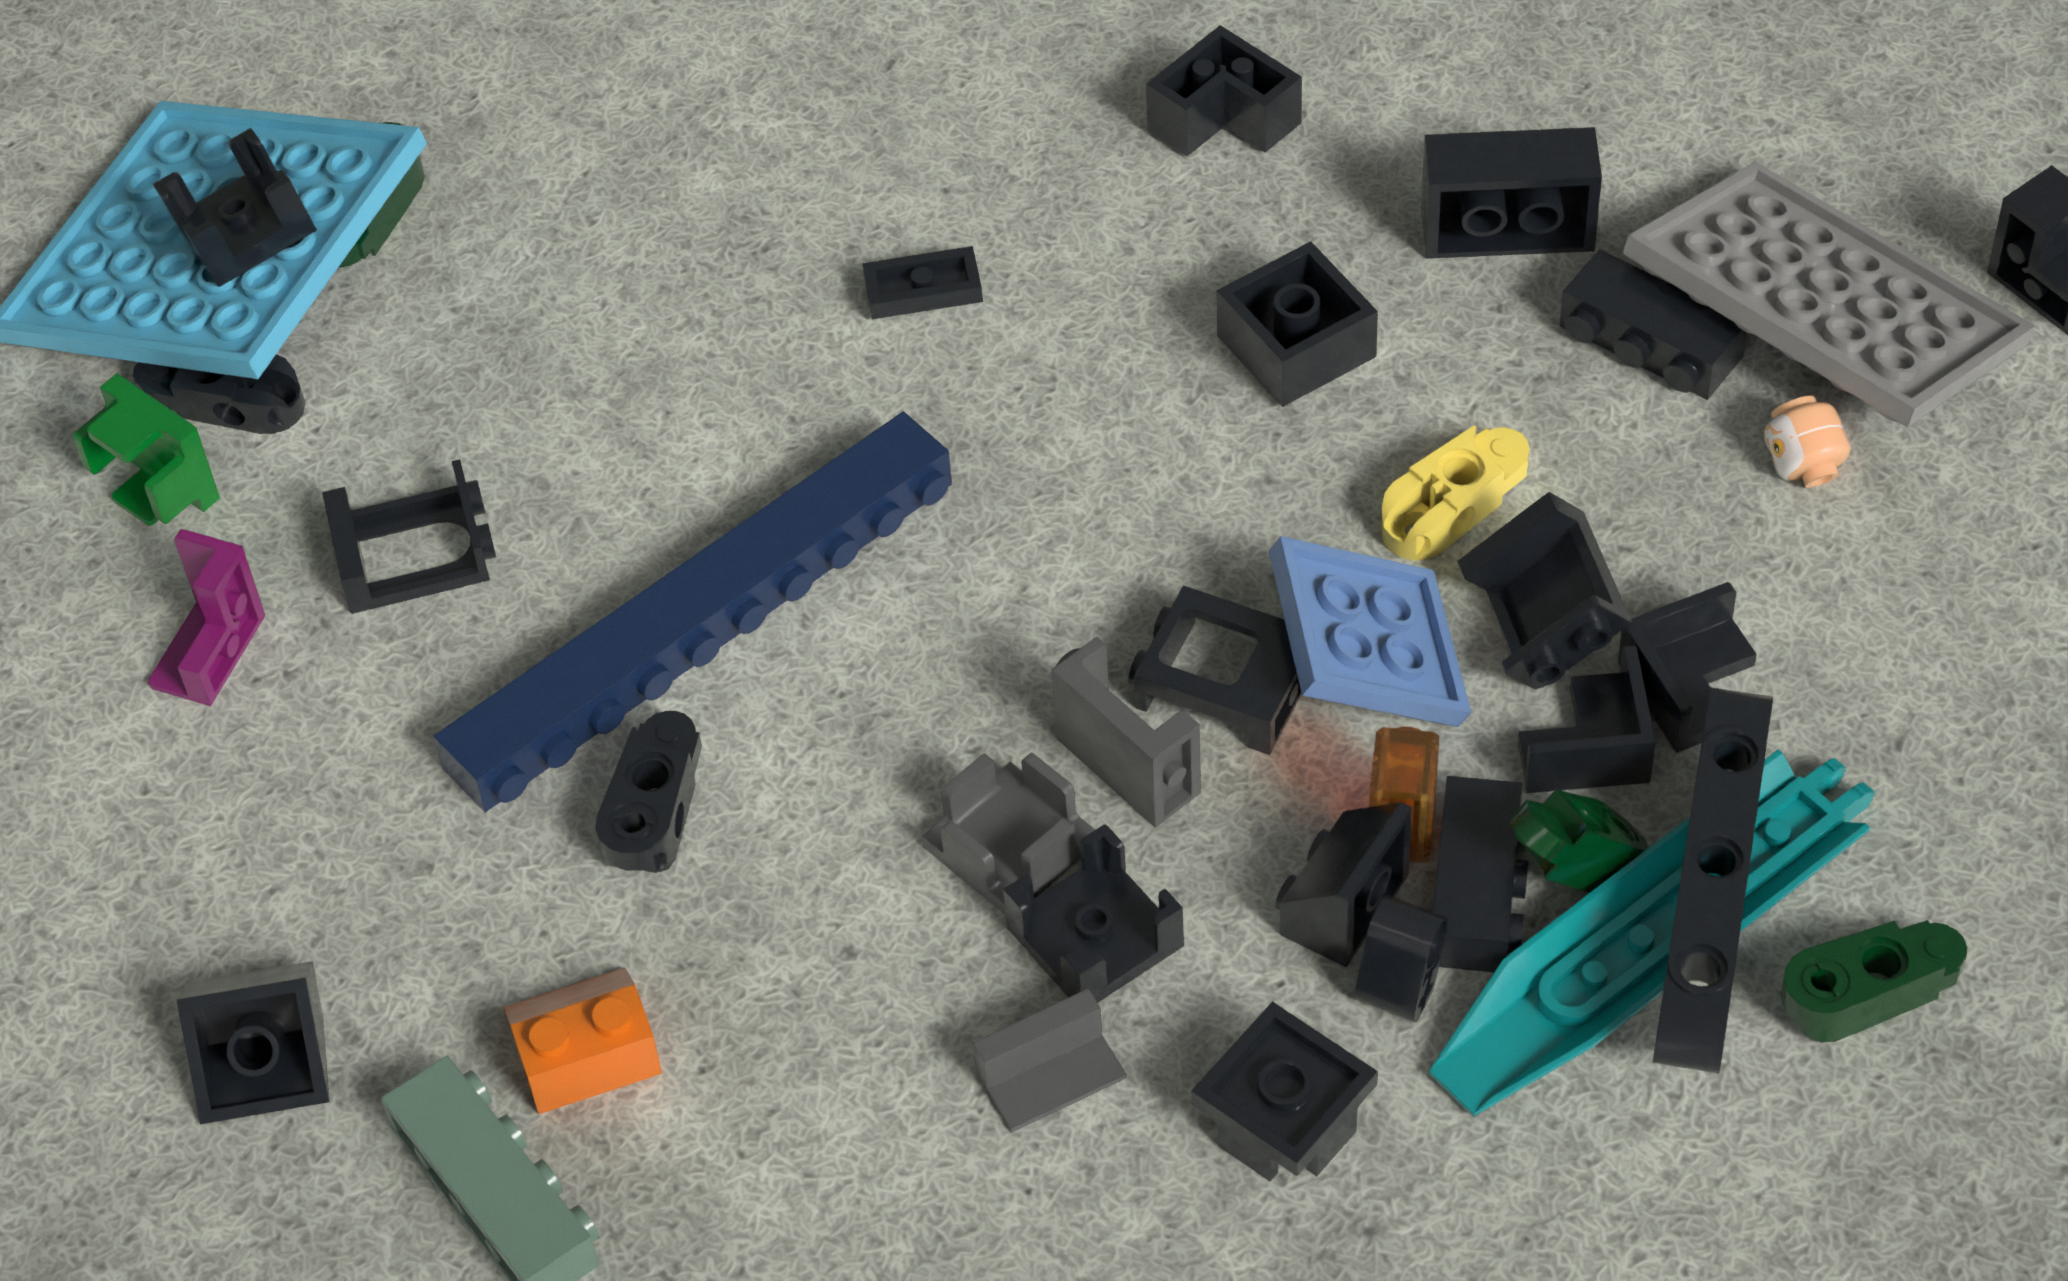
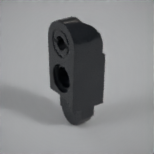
(228, 401)
(656, 756)

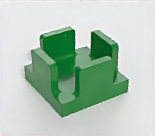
(155, 440)

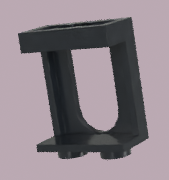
(450, 504)

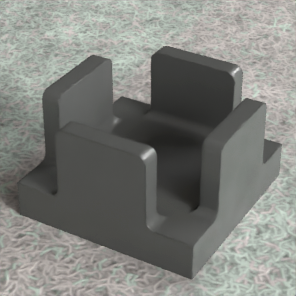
(1007, 826)

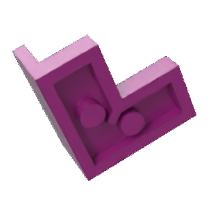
(218, 624)

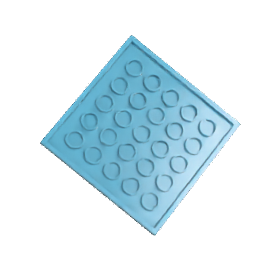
(134, 290)

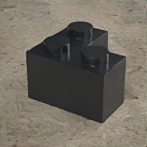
(1221, 86)
(2032, 245)

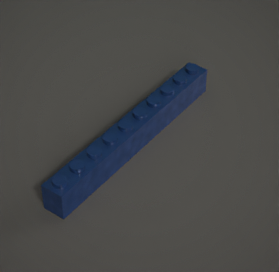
(693, 612)

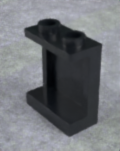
(1547, 590)

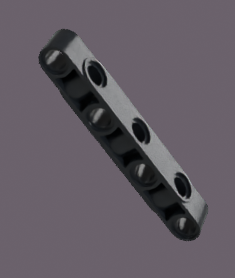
(1708, 906)

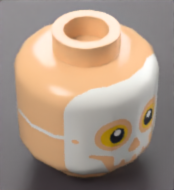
(1806, 441)

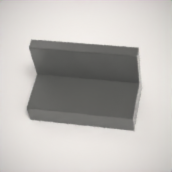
(1047, 1061)

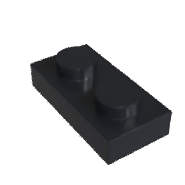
(922, 282)

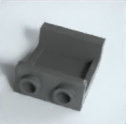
(1144, 766)

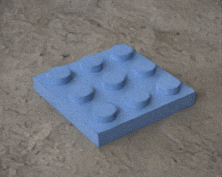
(1368, 632)

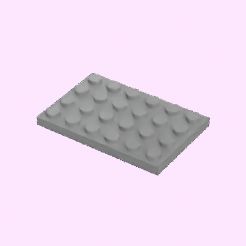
(1829, 292)

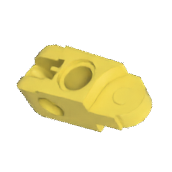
(1452, 491)

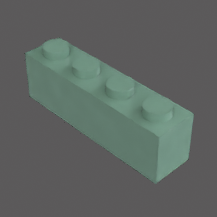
(489, 1177)

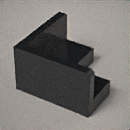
(1684, 651)
(1611, 737)

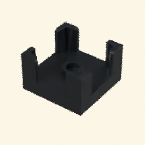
(241, 220)
(1095, 923)

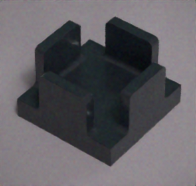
(1284, 1095)

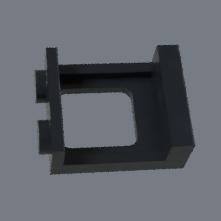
(1261, 696)

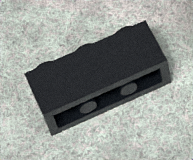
(1651, 325)
(1479, 873)

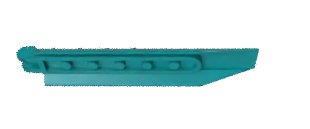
(1613, 945)

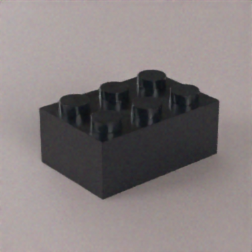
(1510, 192)

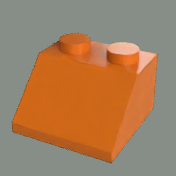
(583, 1040)

